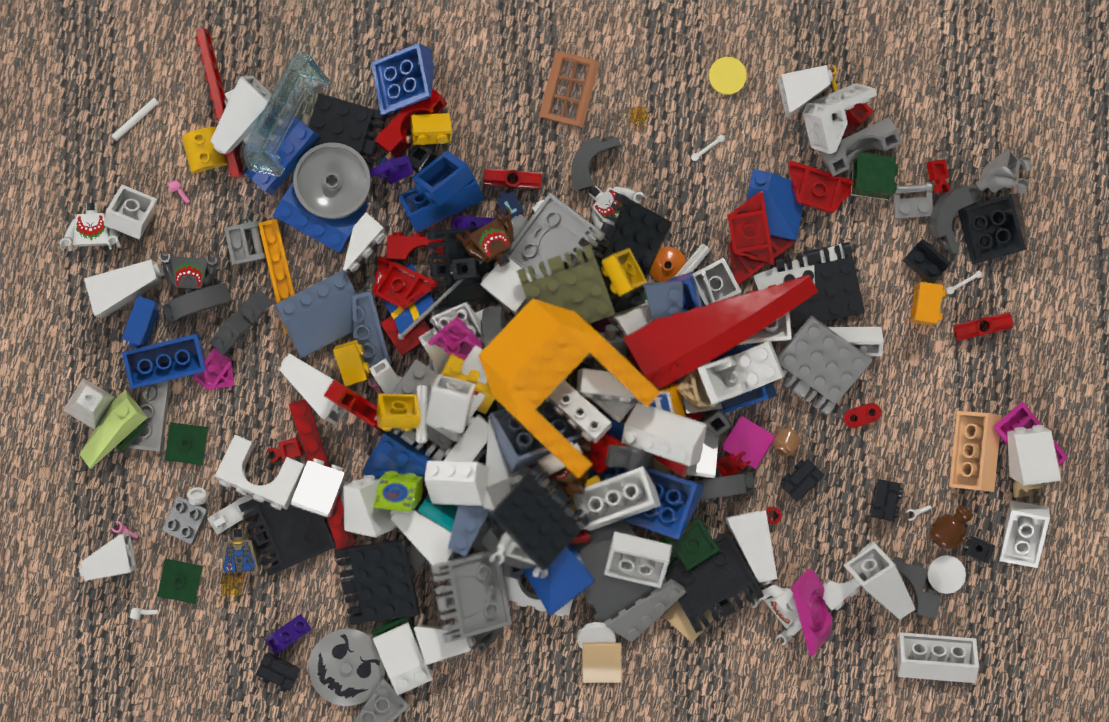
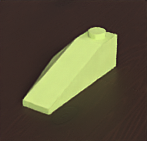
(115, 425)

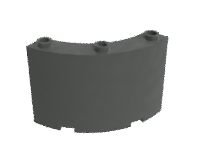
(608, 593)

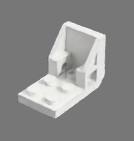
(821, 129)
(741, 373)

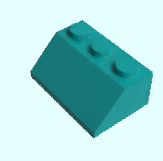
(439, 513)

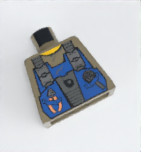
(239, 554)

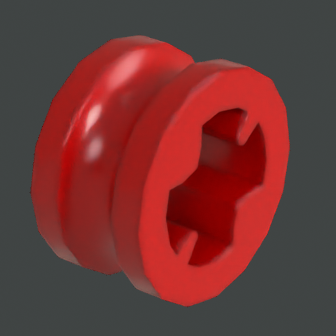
(777, 511)

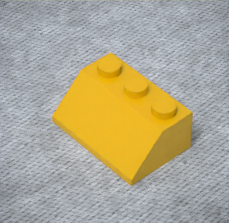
(452, 369)

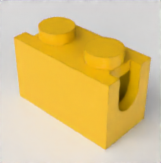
(431, 129)
(351, 362)

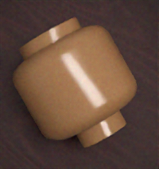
(786, 441)

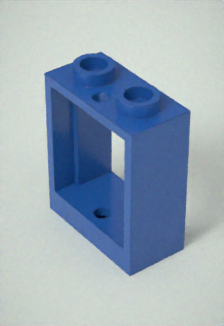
(449, 186)
(141, 322)

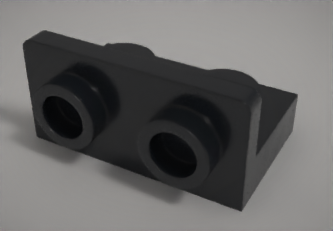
(926, 261)

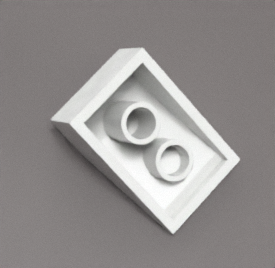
(1024, 533)
(402, 658)

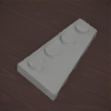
(155, 408)

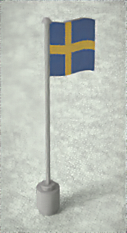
(412, 315)

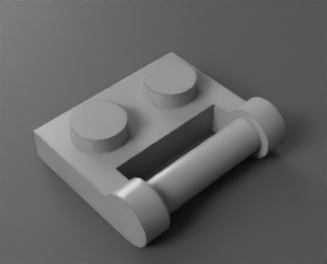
(913, 206)
(238, 243)

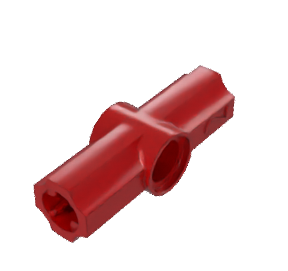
(526, 180)
(994, 324)

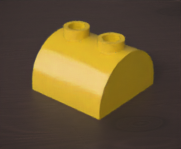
(200, 150)
(623, 272)
(398, 411)

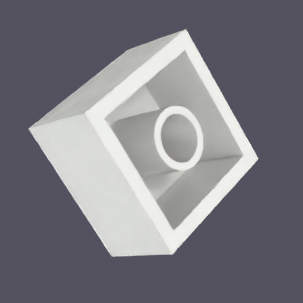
(130, 212)
(720, 280)

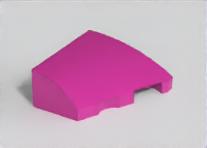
(456, 339)

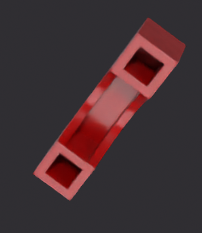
(393, 137)
(401, 246)
(353, 403)

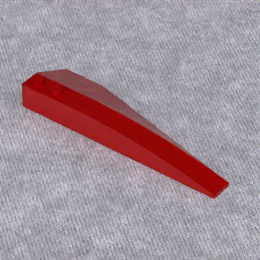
(690, 339)

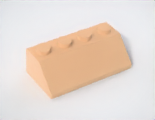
(975, 451)

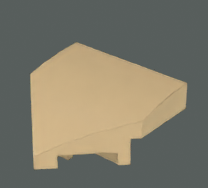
(695, 392)

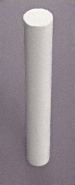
(134, 119)

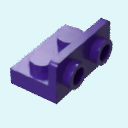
(393, 169)

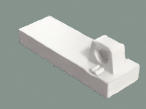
(229, 515)

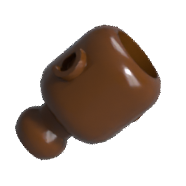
(950, 530)

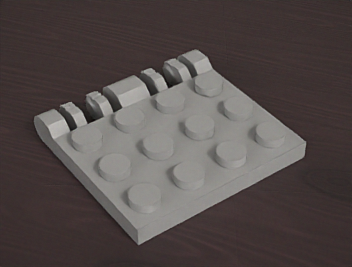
(551, 233)
(821, 362)
(421, 375)
(475, 595)

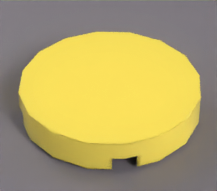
(727, 75)

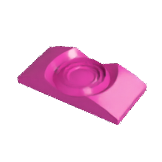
(1022, 417)
(812, 610)

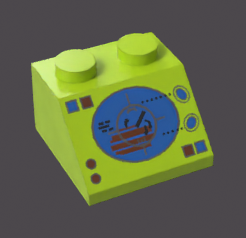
(398, 491)

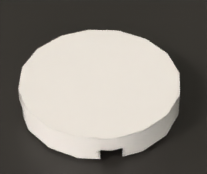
(946, 574)
(595, 633)

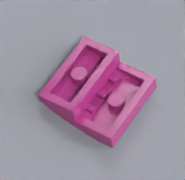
(748, 438)

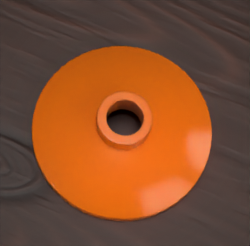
(664, 255)

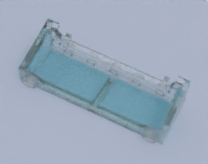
(299, 79)

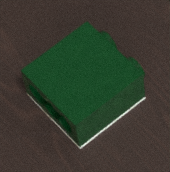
(874, 176)

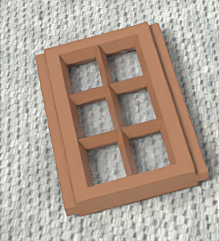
(569, 89)

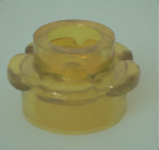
(638, 120)

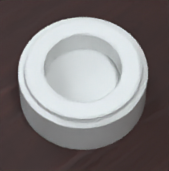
(196, 496)

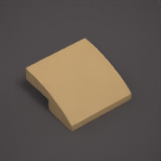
(679, 620)
(601, 662)

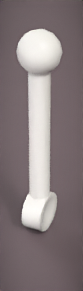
(721, 138)
(707, 285)
(950, 290)

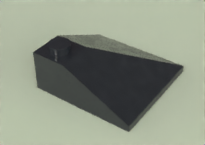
(994, 228)

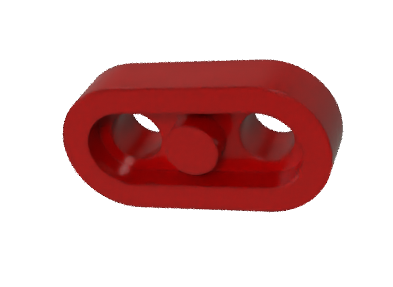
(862, 415)

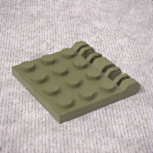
(575, 288)

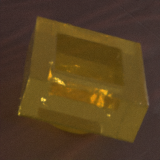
(231, 585)

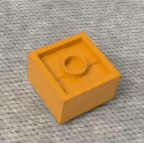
(927, 303)

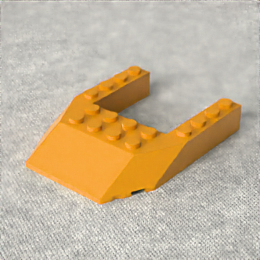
(537, 355)

